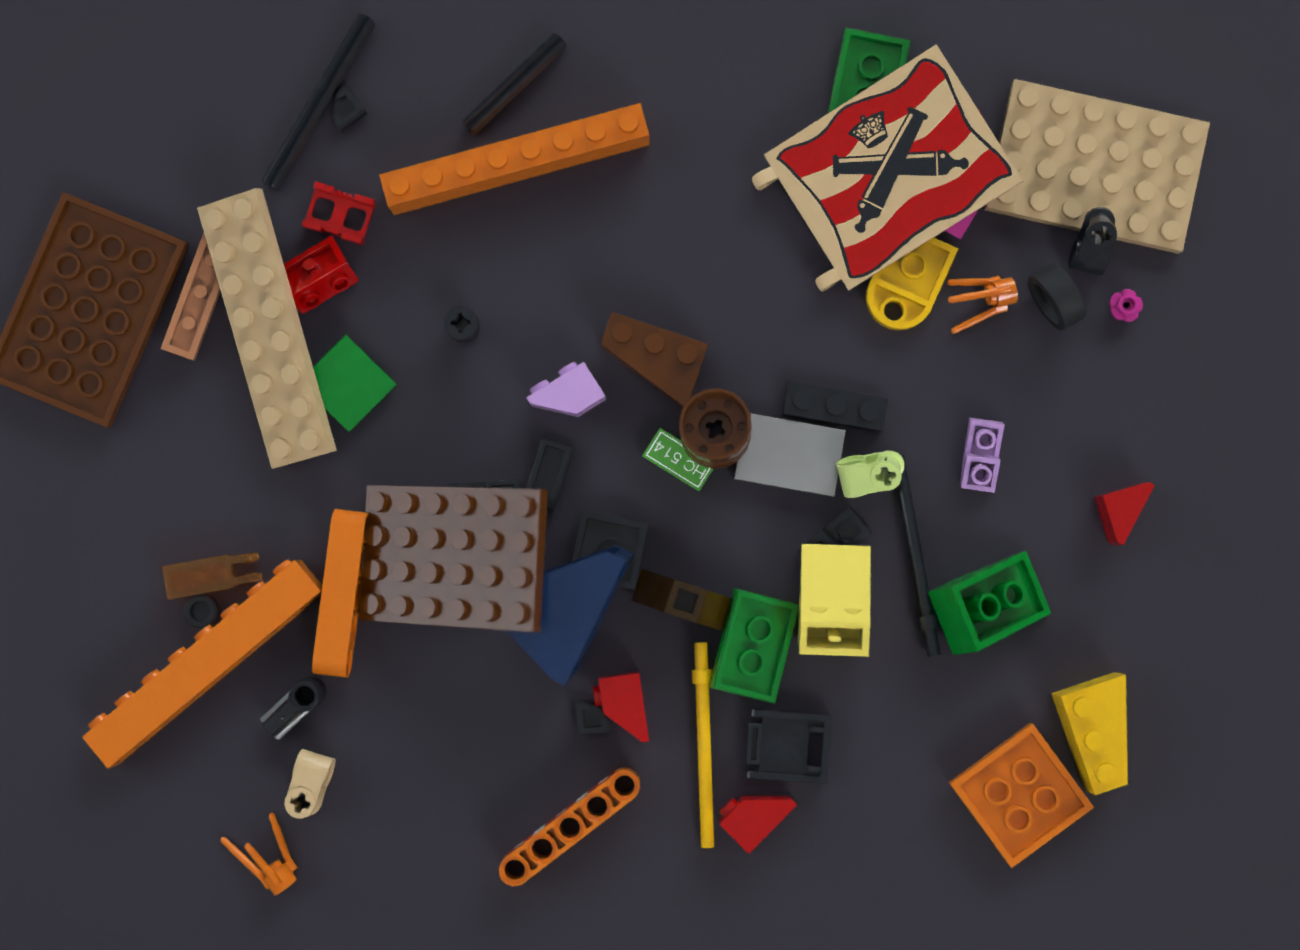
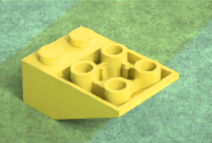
(834, 600)

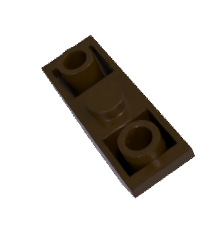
(682, 600)

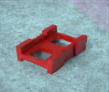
(343, 203)

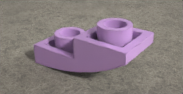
(981, 455)

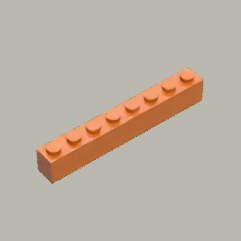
(515, 159)
(204, 663)

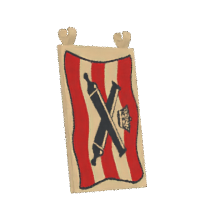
(891, 169)

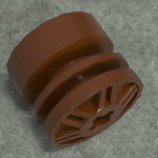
(707, 411)

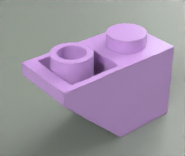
(570, 393)

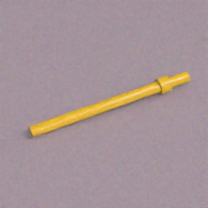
(701, 678)

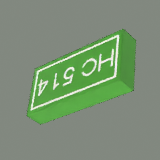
(671, 456)

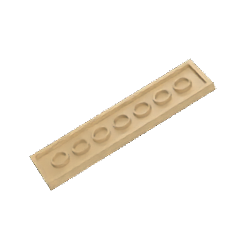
(266, 328)

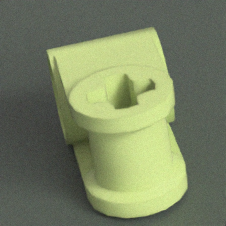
(865, 475)

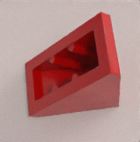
(1121, 510)

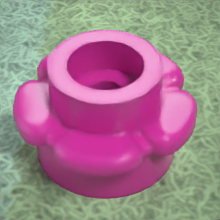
(1118, 310)

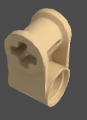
(309, 777)

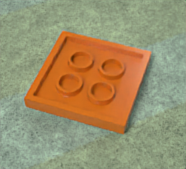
(1021, 795)

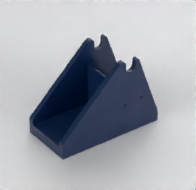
(572, 610)

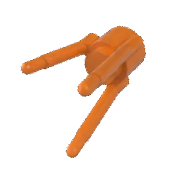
(996, 292)
(274, 876)

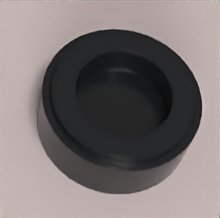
(201, 611)

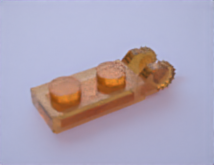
(207, 575)

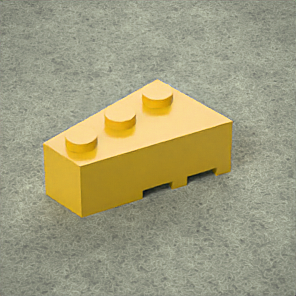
(1096, 730)

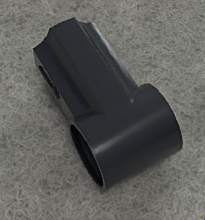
(292, 708)

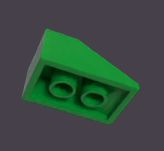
(989, 604)

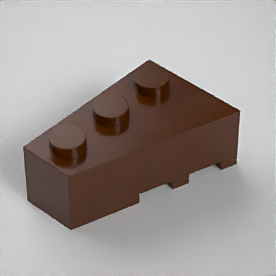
(656, 355)

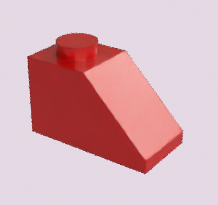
(623, 702)
(754, 817)

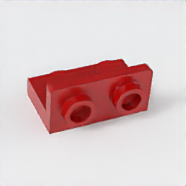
(319, 274)

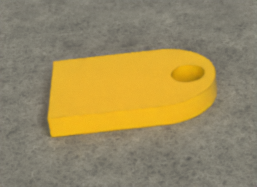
(910, 283)

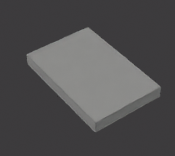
(792, 455)

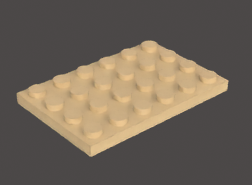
(1101, 153)

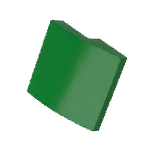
(350, 382)

